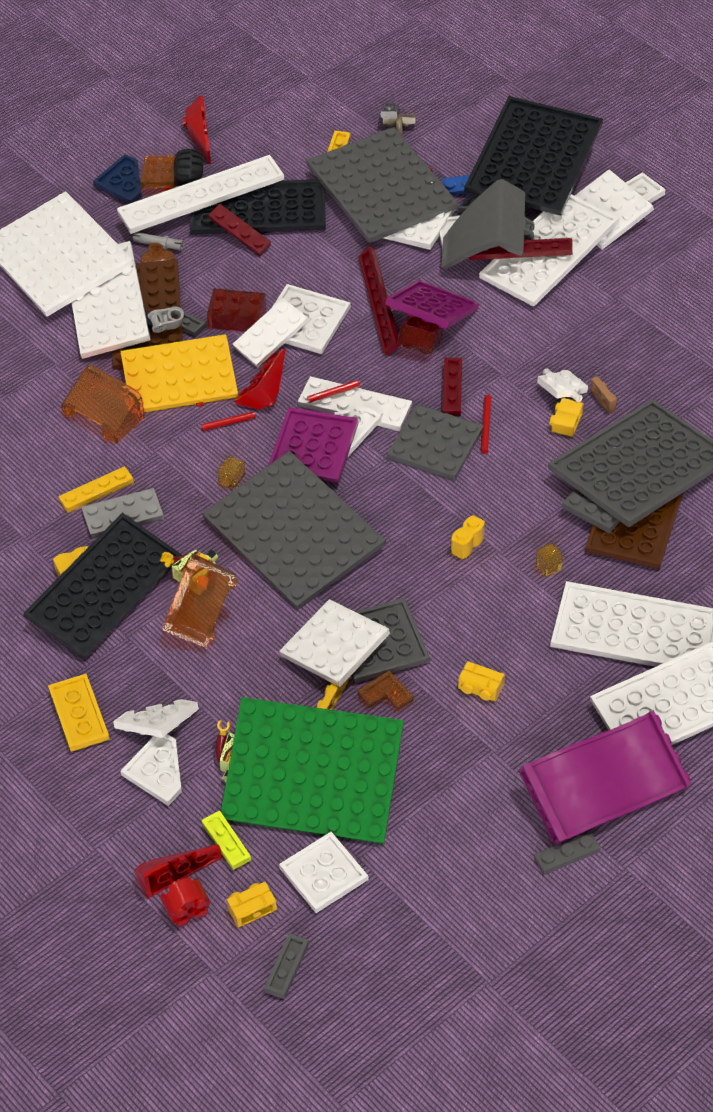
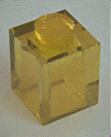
(231, 472)
(549, 559)

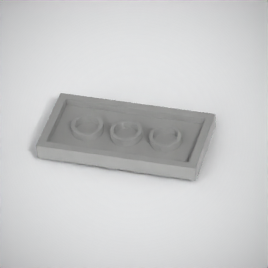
(139, 506)

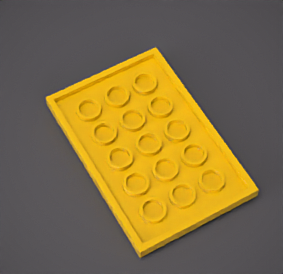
(181, 373)

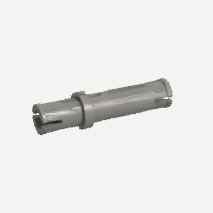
(166, 241)

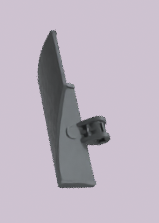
(489, 222)

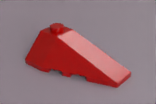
(264, 385)
(163, 871)

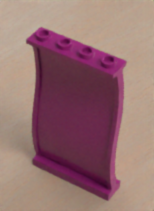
(604, 777)

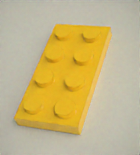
(78, 712)

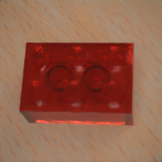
(235, 309)

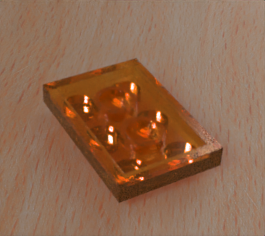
(158, 172)

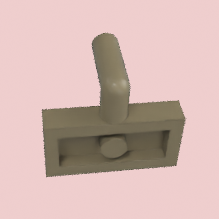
(405, 119)

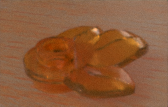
(156, 253)

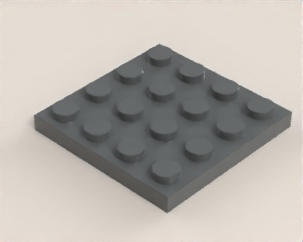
(435, 442)
(400, 649)

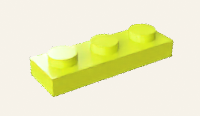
(225, 837)

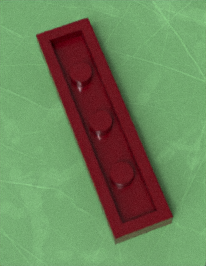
(240, 230)
(452, 386)

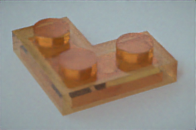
(386, 687)

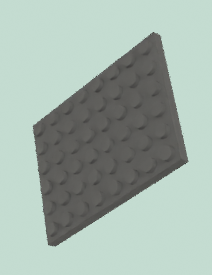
(382, 184)
(637, 462)
(293, 529)

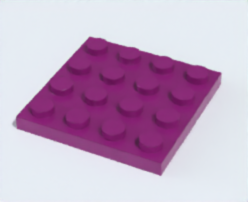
(432, 304)
(317, 441)

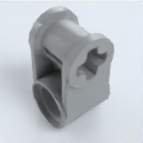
(163, 320)

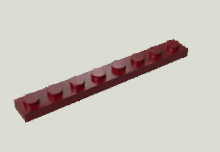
(377, 295)

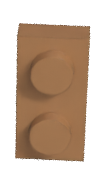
(603, 395)

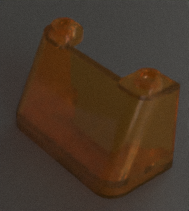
(105, 402)
(198, 601)

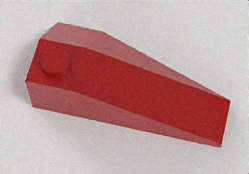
(197, 127)

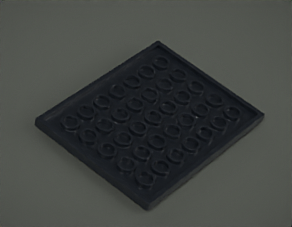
(537, 152)

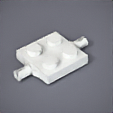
(562, 384)

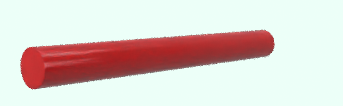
(486, 422)

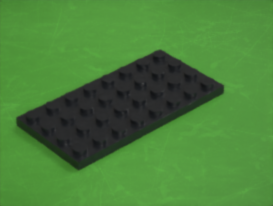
(273, 208)
(101, 587)

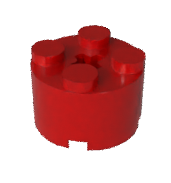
(185, 900)

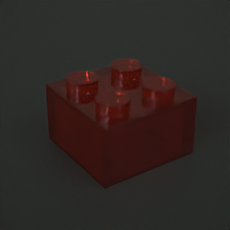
(420, 335)

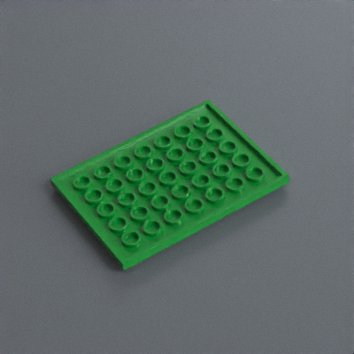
(312, 770)

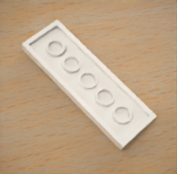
(392, 409)

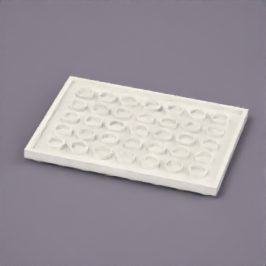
(59, 253)

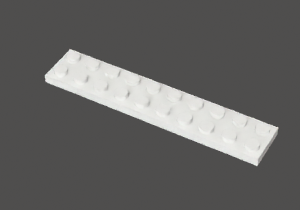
(200, 194)

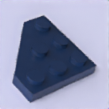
(121, 180)

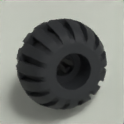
(188, 166)

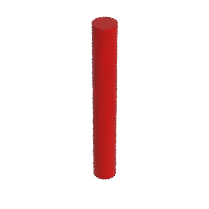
(333, 391)
(227, 421)

